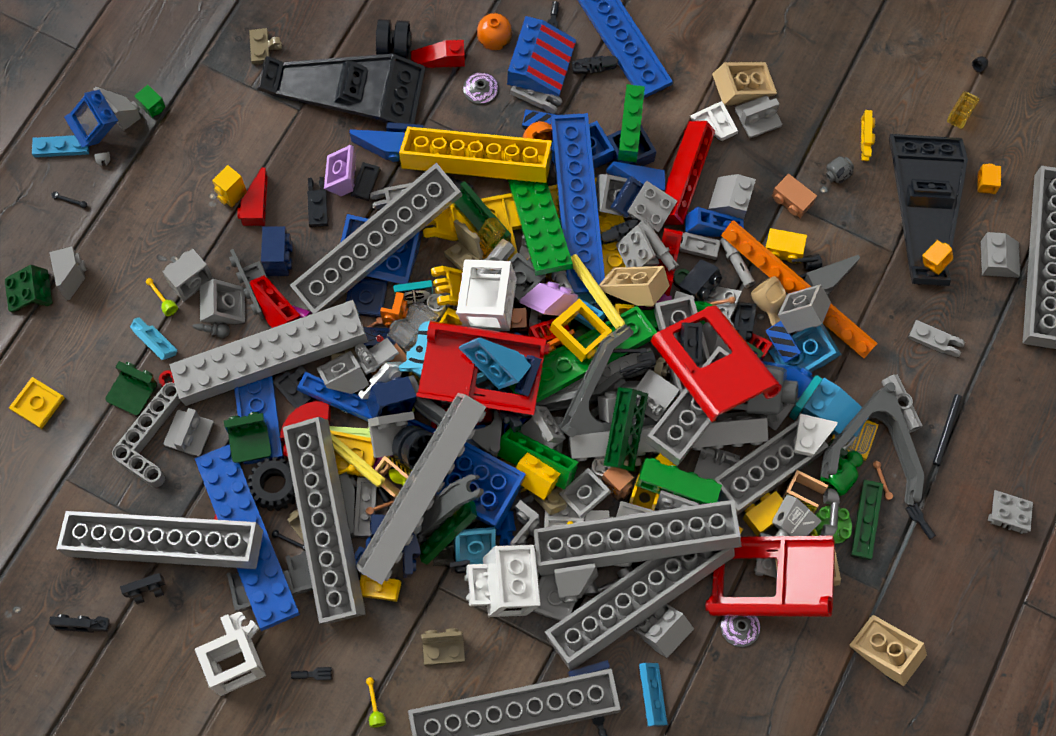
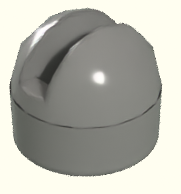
(102, 156)

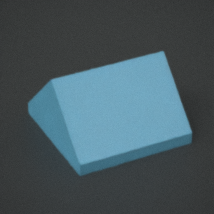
(474, 544)

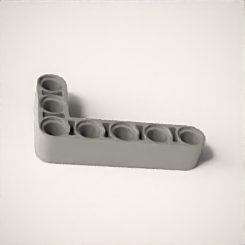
(146, 433)

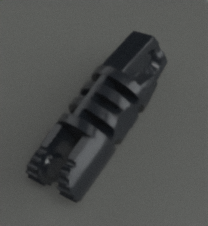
(594, 64)
(618, 231)

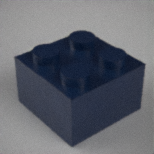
(646, 150)
(276, 251)
(391, 397)

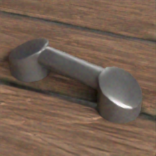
(831, 497)
(594, 590)

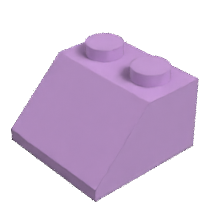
(340, 171)
(549, 298)

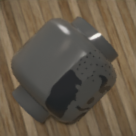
(839, 169)

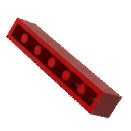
(687, 168)

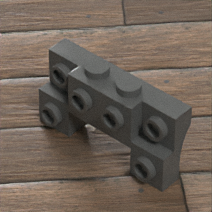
(297, 578)

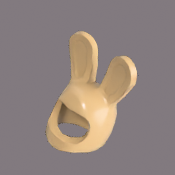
(770, 297)

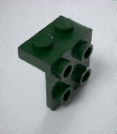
(28, 287)
(131, 388)
(248, 437)

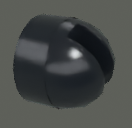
(980, 64)

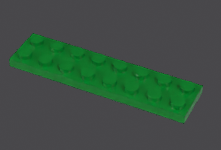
(540, 226)
(564, 368)

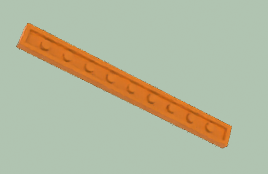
(773, 266)

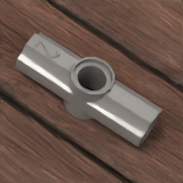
(499, 253)
(909, 413)

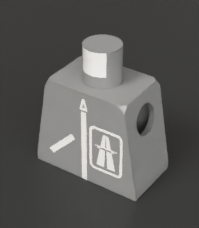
(794, 518)

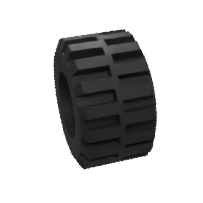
(262, 474)

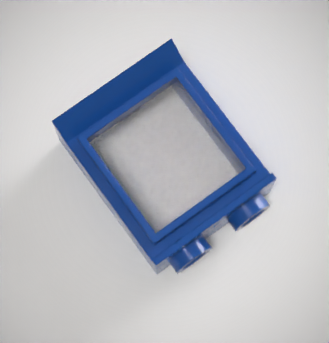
(91, 119)

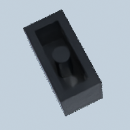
(701, 280)

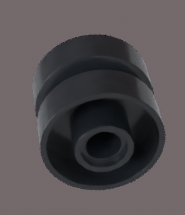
(399, 39)
(410, 444)

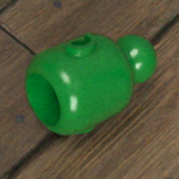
(846, 473)

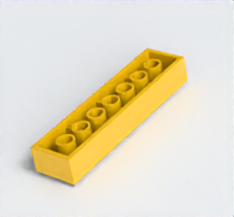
(477, 154)

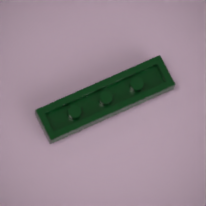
(867, 520)
(447, 532)

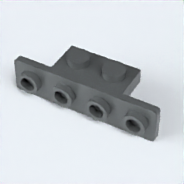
(246, 275)

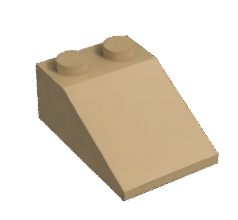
(743, 82)
(636, 284)
(889, 649)

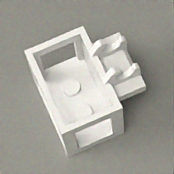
(488, 295)
(505, 581)
(236, 641)

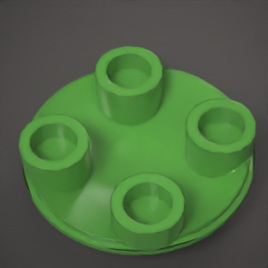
(844, 523)

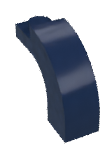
(409, 552)

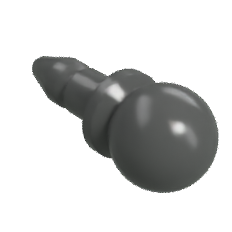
(220, 330)

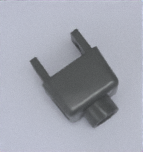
(775, 405)

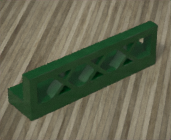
(475, 211)
(623, 428)

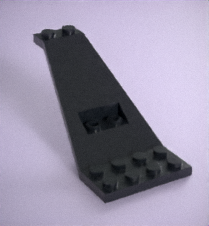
(384, 87)
(929, 193)

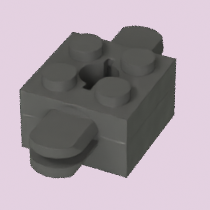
(525, 277)

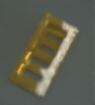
(962, 110)
(497, 228)

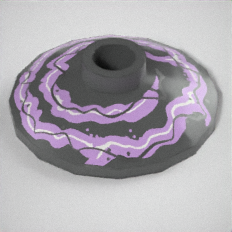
(483, 94)
(737, 636)

